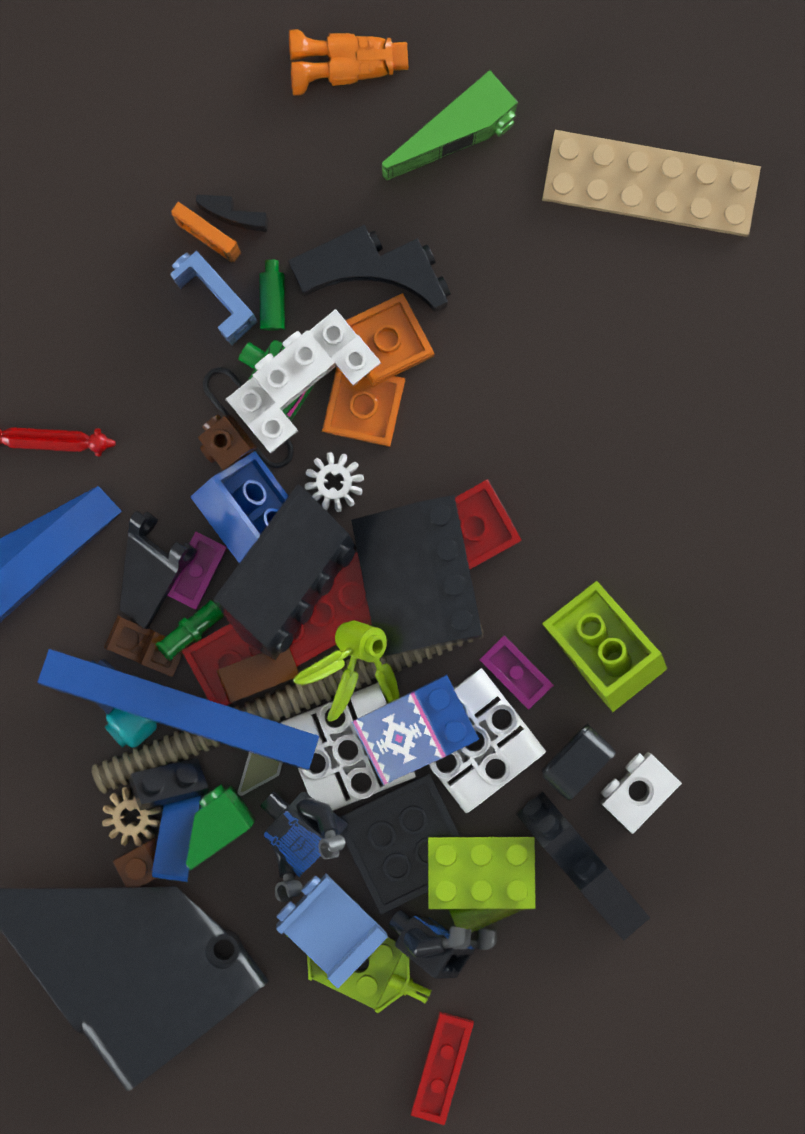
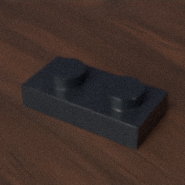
(168, 783)

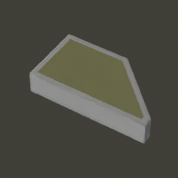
(258, 772)

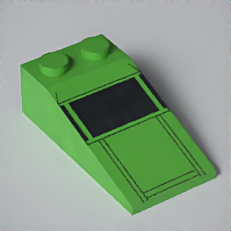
(467, 121)

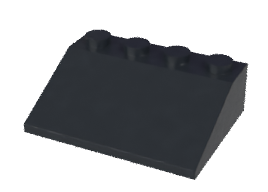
(285, 574)
(417, 575)

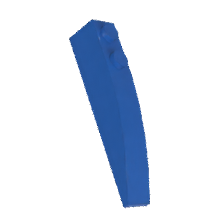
(48, 543)

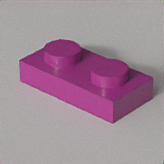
(197, 575)
(516, 672)

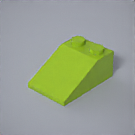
(605, 646)

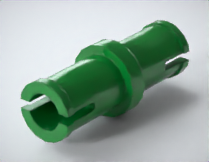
(189, 630)

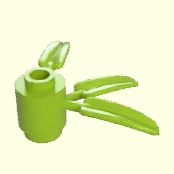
(359, 642)

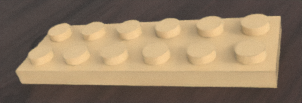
(651, 183)

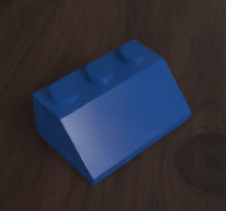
(241, 502)

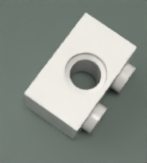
(659, 784)

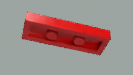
(442, 1068)

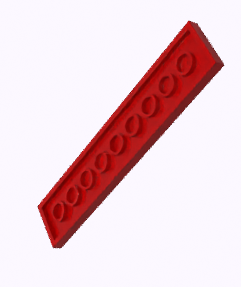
(485, 534)

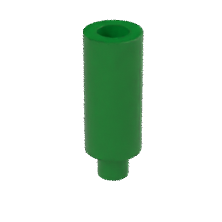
(272, 297)

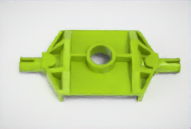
(381, 982)

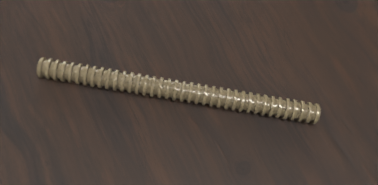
(271, 708)

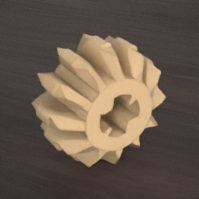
(133, 828)

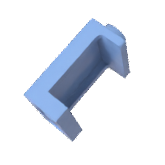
(195, 266)

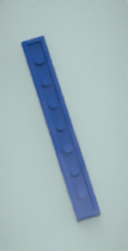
(178, 709)

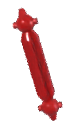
(55, 440)

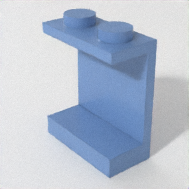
(331, 929)

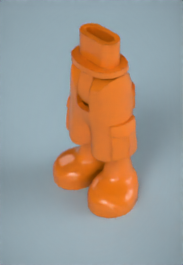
(349, 58)

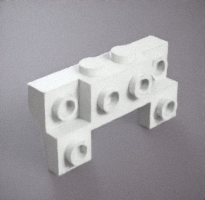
(294, 371)

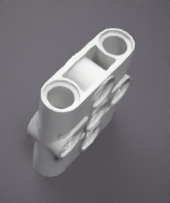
(516, 752)
(325, 784)

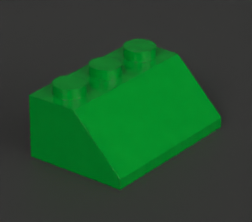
(217, 823)

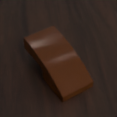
(140, 645)
(256, 674)

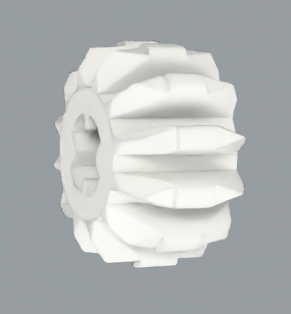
(335, 470)

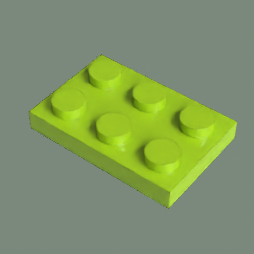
(481, 873)

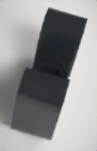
(578, 762)

